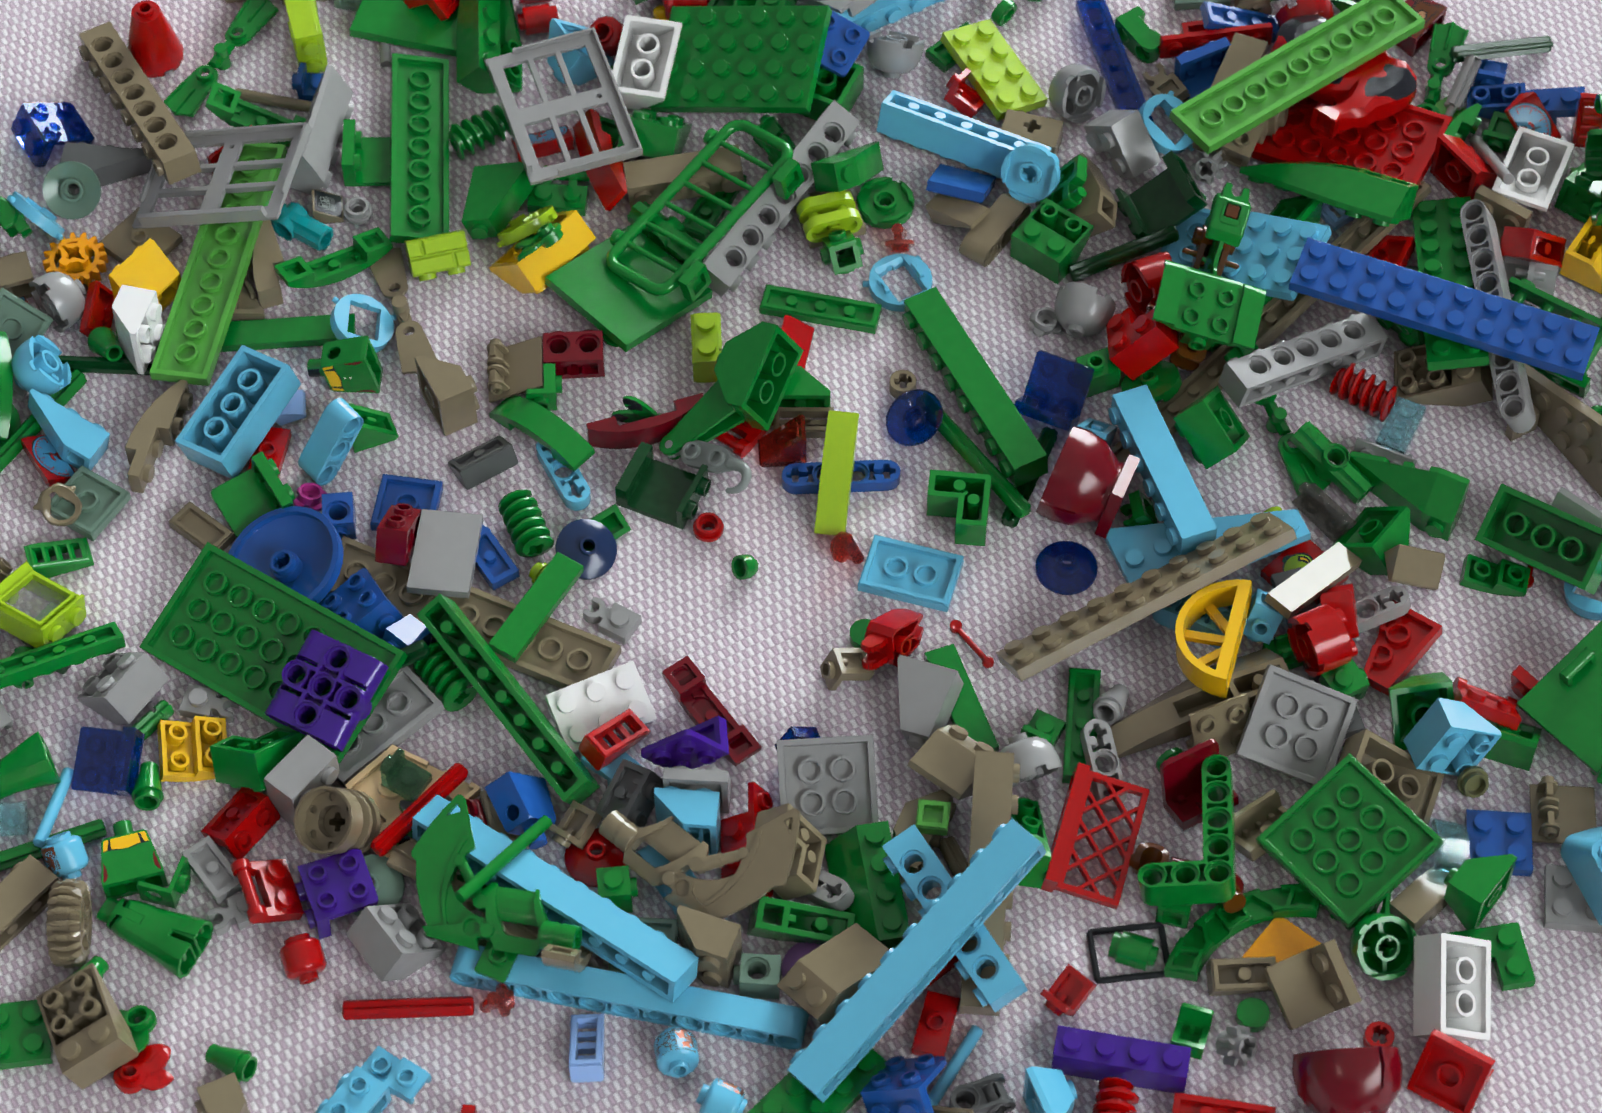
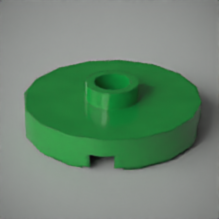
(885, 192)
(1161, 380)

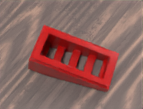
(1585, 119)
(597, 750)

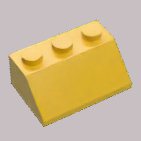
(530, 272)

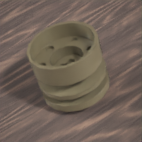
(336, 820)

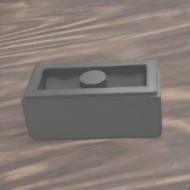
(483, 462)

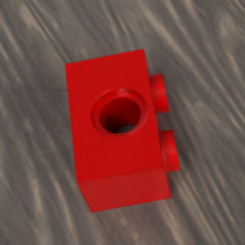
(1532, 245)

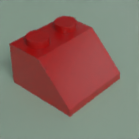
(1460, 167)

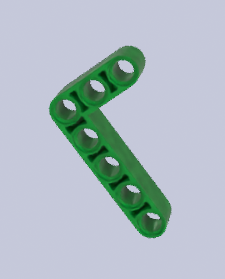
(1198, 880)

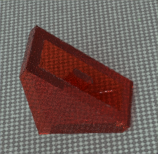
(784, 444)

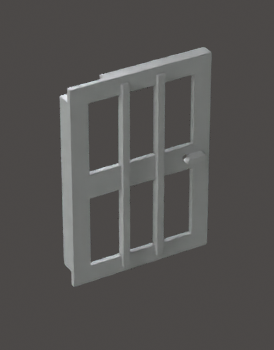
(575, 103)
(232, 141)

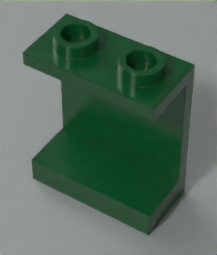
(1163, 200)
(661, 489)

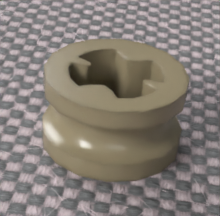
(901, 376)

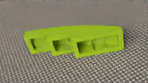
(836, 472)

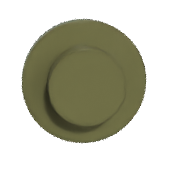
(1473, 782)

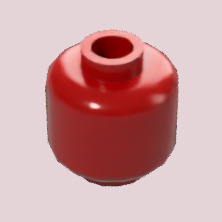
(609, 33)
(302, 958)

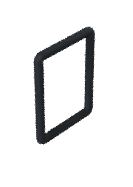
(1129, 977)

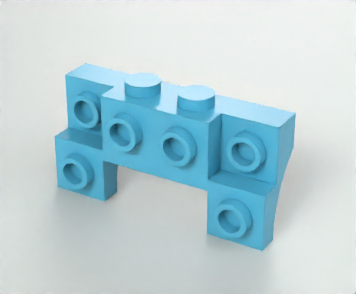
(371, 1086)

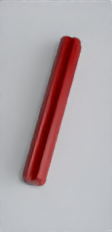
(403, 823)
(408, 1007)

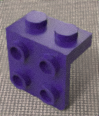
(691, 746)
(335, 889)

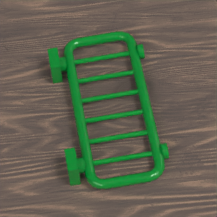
(693, 274)

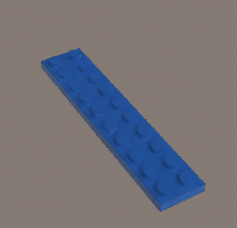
(1444, 308)

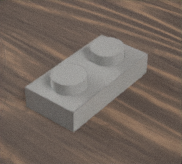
(212, 869)

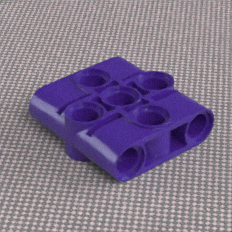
(325, 655)

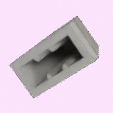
(925, 698)

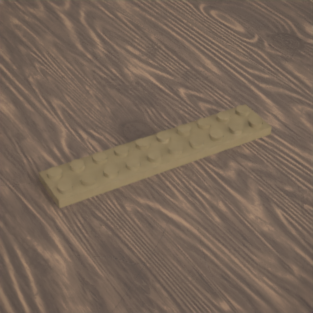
(1145, 595)
(555, 655)

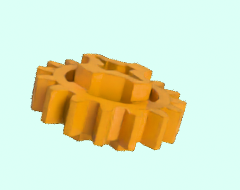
(76, 258)

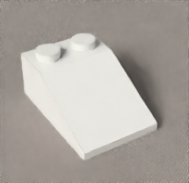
(1537, 167)

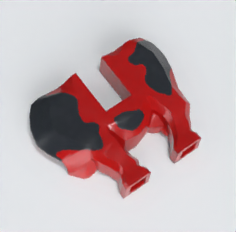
(1360, 96)

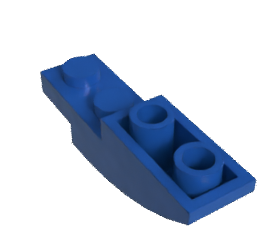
(1557, 101)

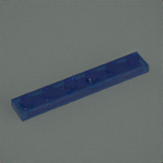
(1110, 54)

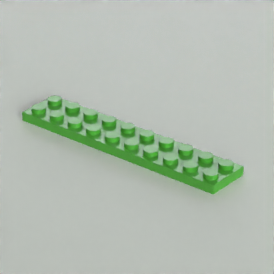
(1294, 71)
(213, 281)

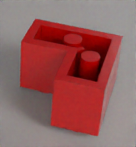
(1138, 342)

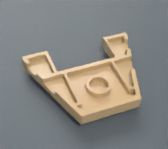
(387, 801)

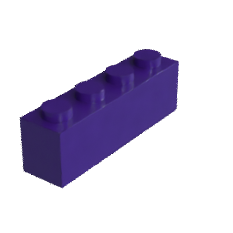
(1109, 1055)

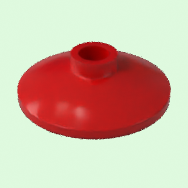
(583, 864)

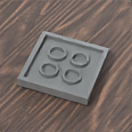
(1296, 726)
(829, 781)

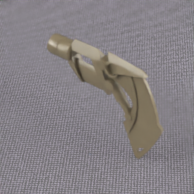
(763, 863)

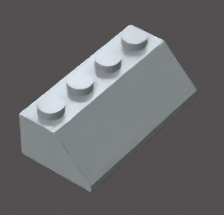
(326, 118)

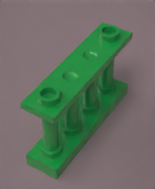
(1526, 290)

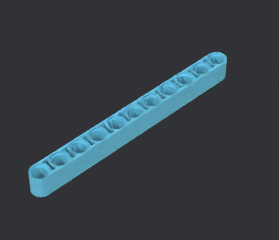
(626, 997)

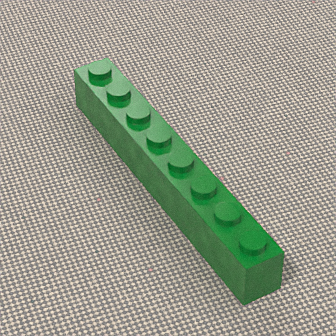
(975, 387)
(508, 700)

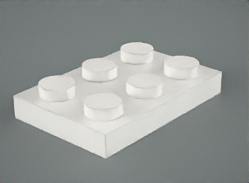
(598, 700)

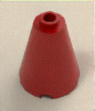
(153, 40)

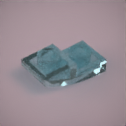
(1455, 845)

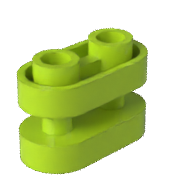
(828, 213)

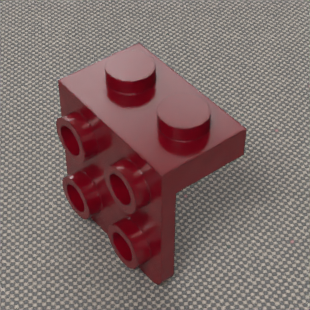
(1183, 784)

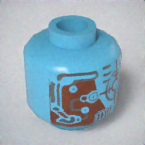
(65, 855)
(676, 1052)
(721, 1097)

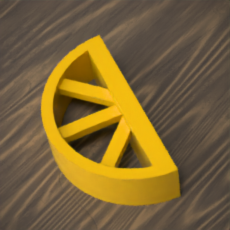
(1208, 600)

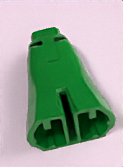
(27, 767)
(163, 935)

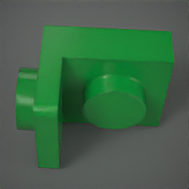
(1045, 726)

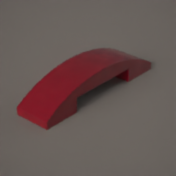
(651, 430)
(701, 705)

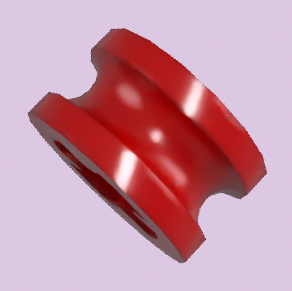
(1380, 1028)

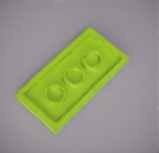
(994, 68)

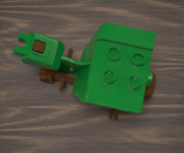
(1204, 303)

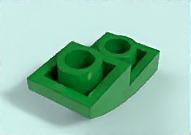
(1465, 122)
(1499, 579)

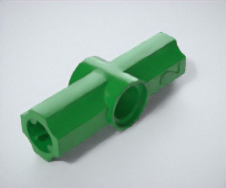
(669, 224)
(1320, 451)

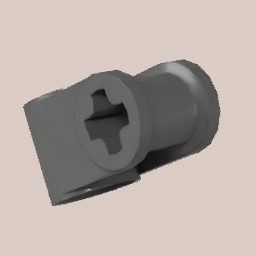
(984, 1095)

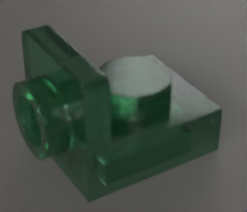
(404, 776)

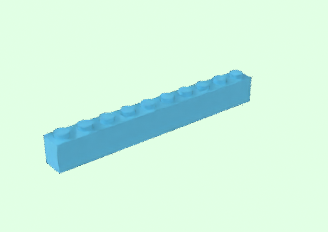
(605, 927)
(916, 960)

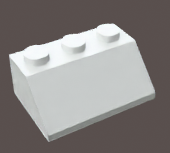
(645, 60)
(1452, 987)

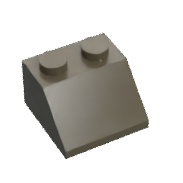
(447, 393)
(949, 760)
(713, 942)

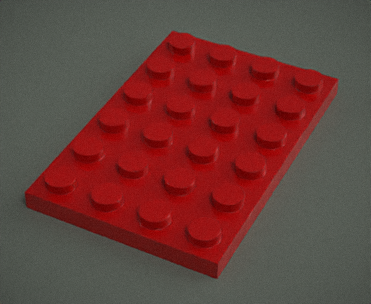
(1391, 146)

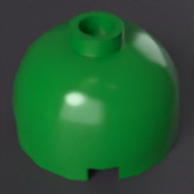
(1383, 946)

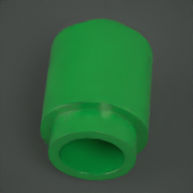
(1133, 950)

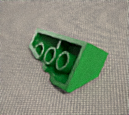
(1432, 495)

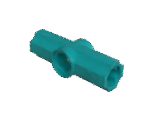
(297, 224)

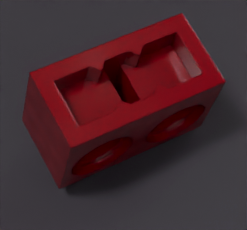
(573, 353)
(397, 534)

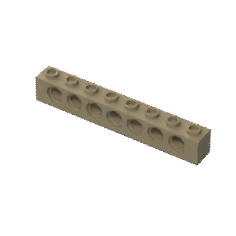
(138, 103)

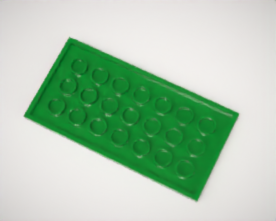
(242, 627)

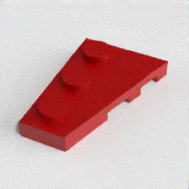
(1399, 649)

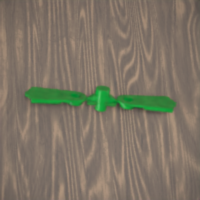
(1443, 38)
(195, 88)
(1296, 463)

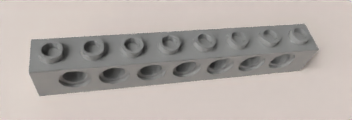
(833, 121)

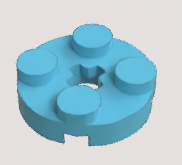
(1044, 163)

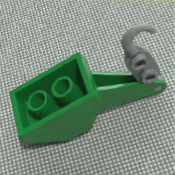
(749, 388)

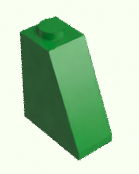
(494, 198)

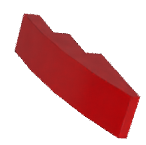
(606, 180)

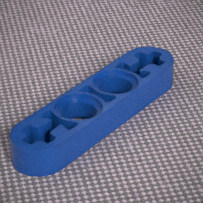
(865, 485)

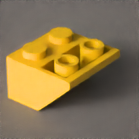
(1584, 257)
(147, 270)

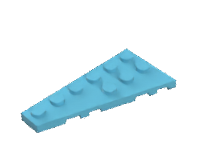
(1147, 546)

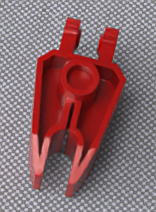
(890, 636)

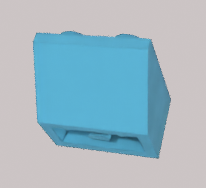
(1450, 738)
(692, 810)

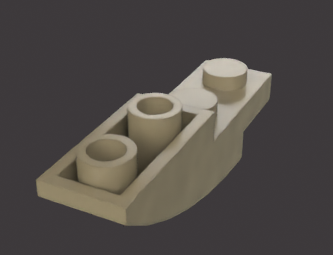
(155, 429)

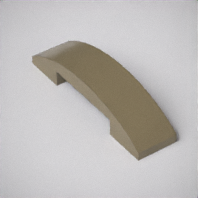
(566, 958)

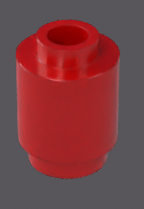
(536, 18)

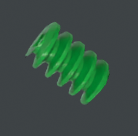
(478, 130)
(525, 524)
(445, 679)

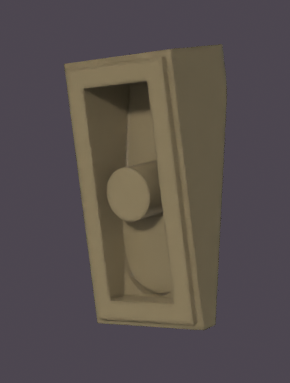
(956, 211)
(1237, 975)

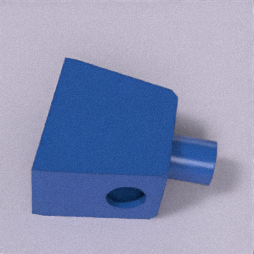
(521, 802)

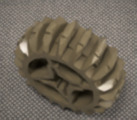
(69, 923)

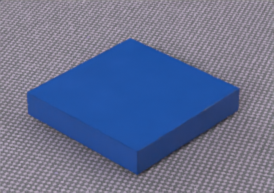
(961, 183)
(407, 490)

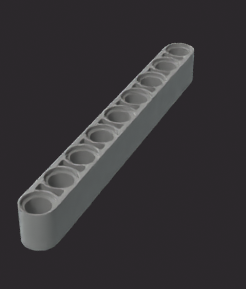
(1490, 277)

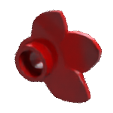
(146, 1070)

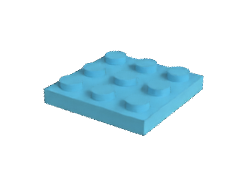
(1271, 252)

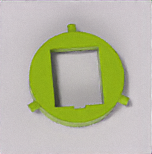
(525, 225)

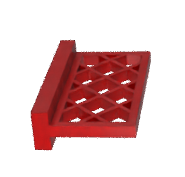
(1068, 827)

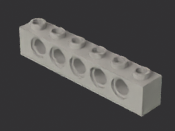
(1302, 359)

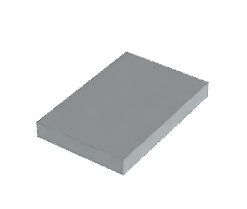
(445, 553)

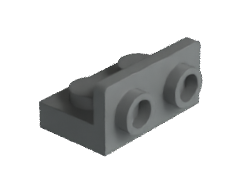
(630, 793)

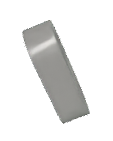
(832, 884)

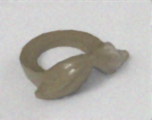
(64, 491)

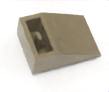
(1439, 387)
(86, 1027)

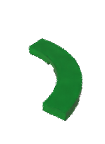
(1218, 926)

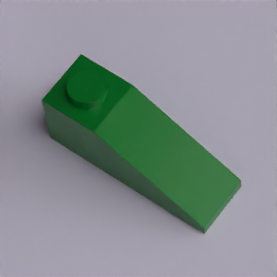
(847, 168)
(796, 921)

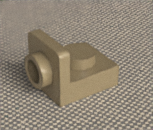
(844, 665)

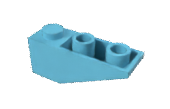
(70, 434)

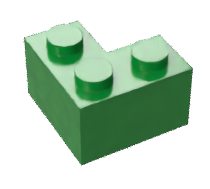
(964, 498)
(249, 760)

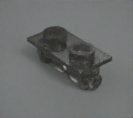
(1323, 511)

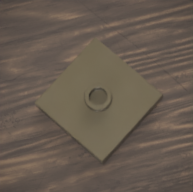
(125, 239)

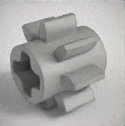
(1215, 170)
(1236, 1045)

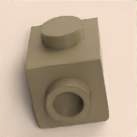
(575, 826)

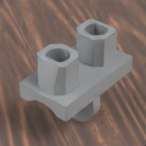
(1540, 274)

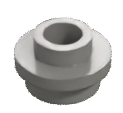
(360, 205)

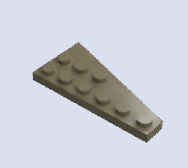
(1569, 425)

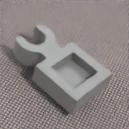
(615, 622)
(205, 702)
(232, 914)

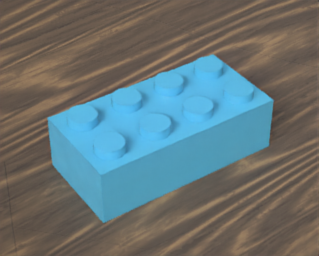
(238, 412)

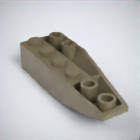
(1168, 717)

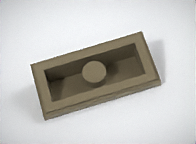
(1414, 566)

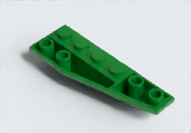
(485, 32)
(1341, 186)

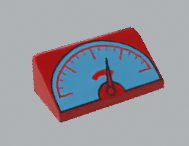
(1531, 114)
(545, 142)
(47, 460)

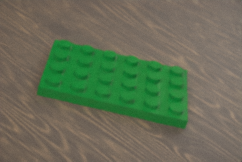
(746, 59)

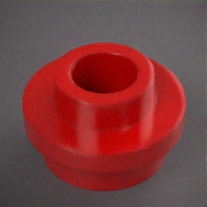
(708, 520)

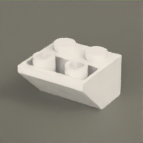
(138, 324)

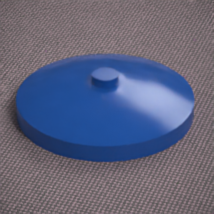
(293, 548)

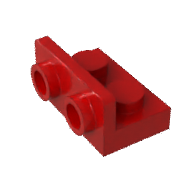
(242, 822)

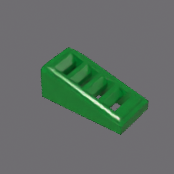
(50, 568)

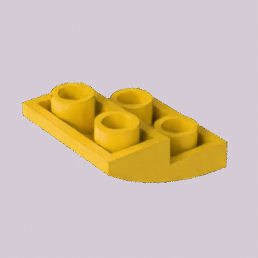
(186, 748)

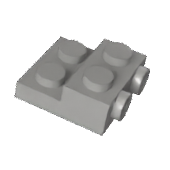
(693, 779)

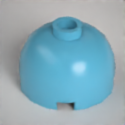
(39, 367)

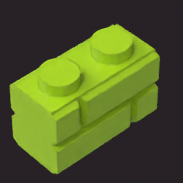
(438, 254)
(705, 345)

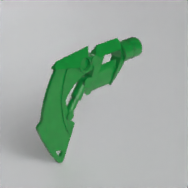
(439, 856)

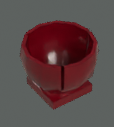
(1087, 483)
(1348, 1079)

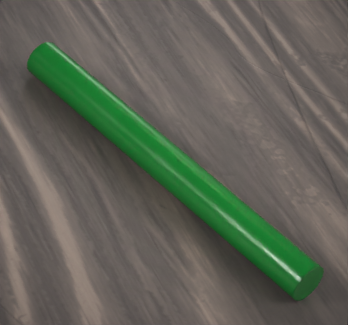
(503, 859)

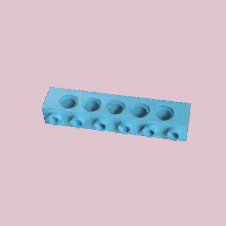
(1005, 983)

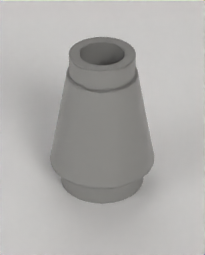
(1111, 704)

